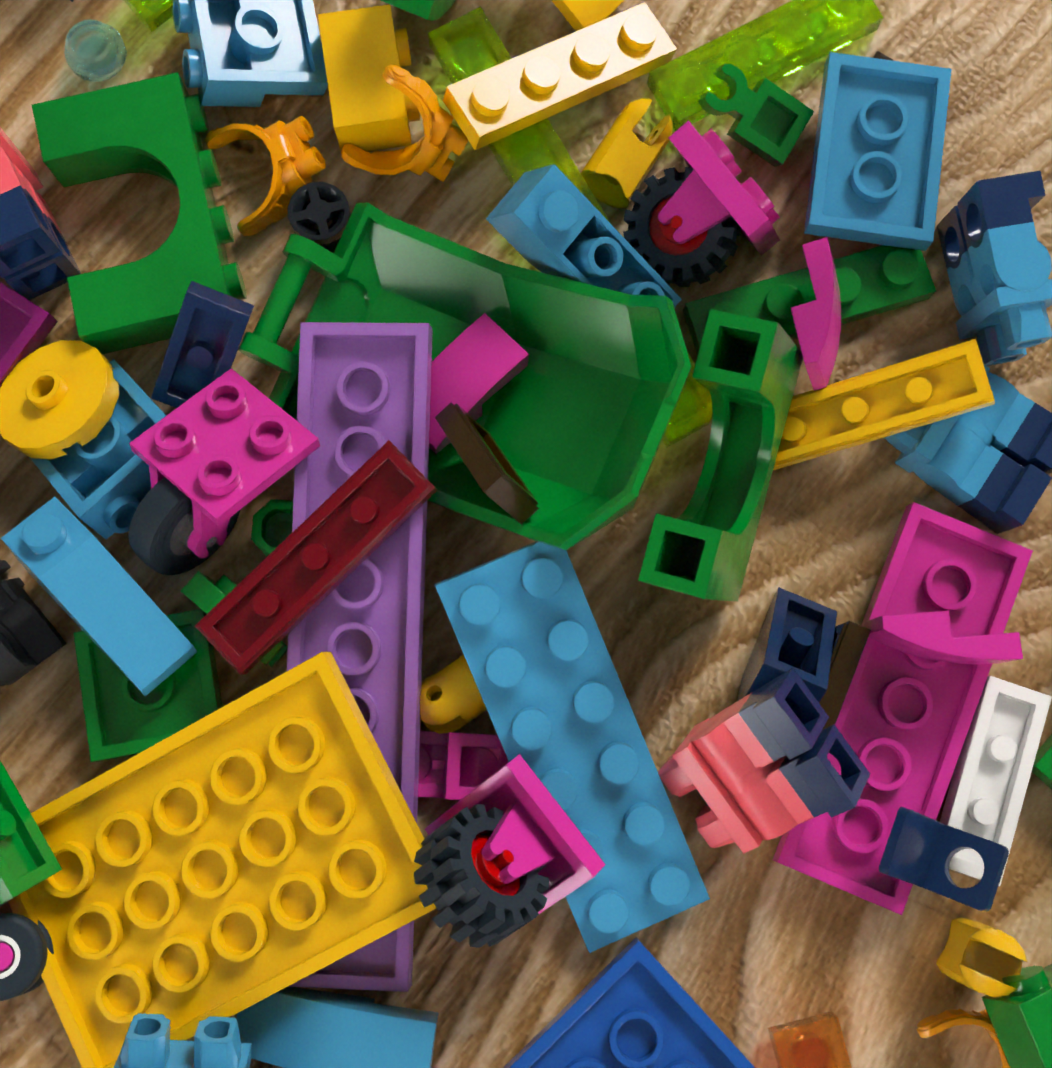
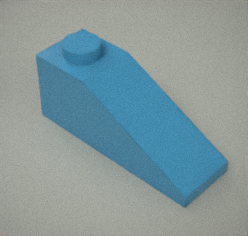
(99, 595)

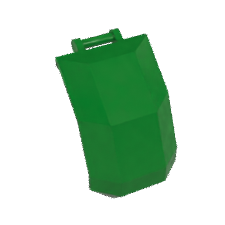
(570, 423)

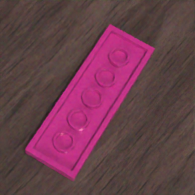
(905, 710)

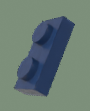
(201, 343)

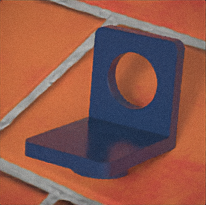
(921, 855)

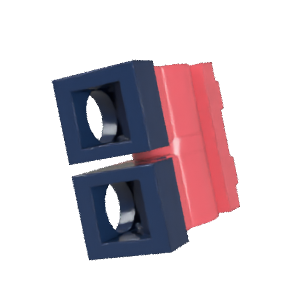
(31, 244)
(765, 766)

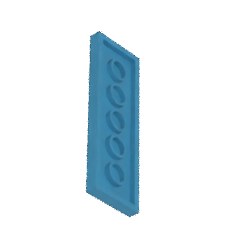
(572, 723)

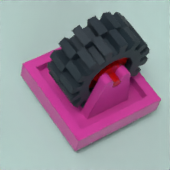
(692, 217)
(502, 857)

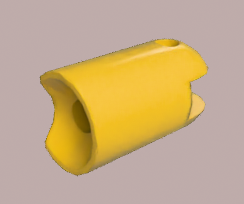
(624, 160)
(450, 698)
(981, 957)

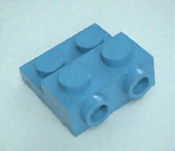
(250, 49)
(105, 477)

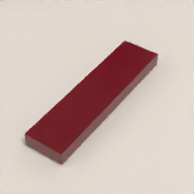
(315, 558)

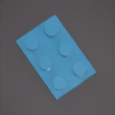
(878, 151)

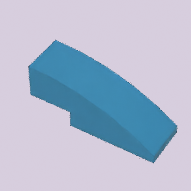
(336, 1031)

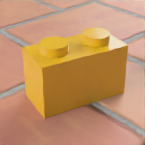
(355, 53)

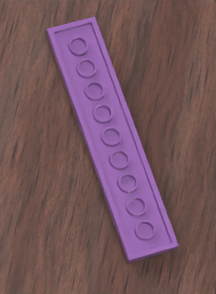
(356, 394)

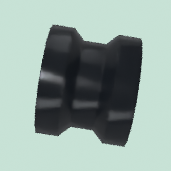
(317, 205)

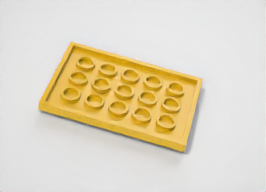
(223, 864)

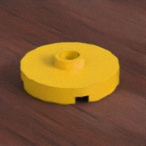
(57, 399)

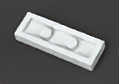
(994, 768)

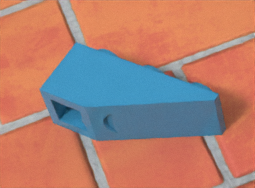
(570, 238)

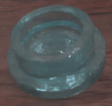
(94, 50)

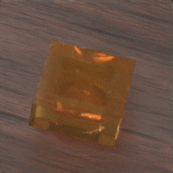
(810, 1043)

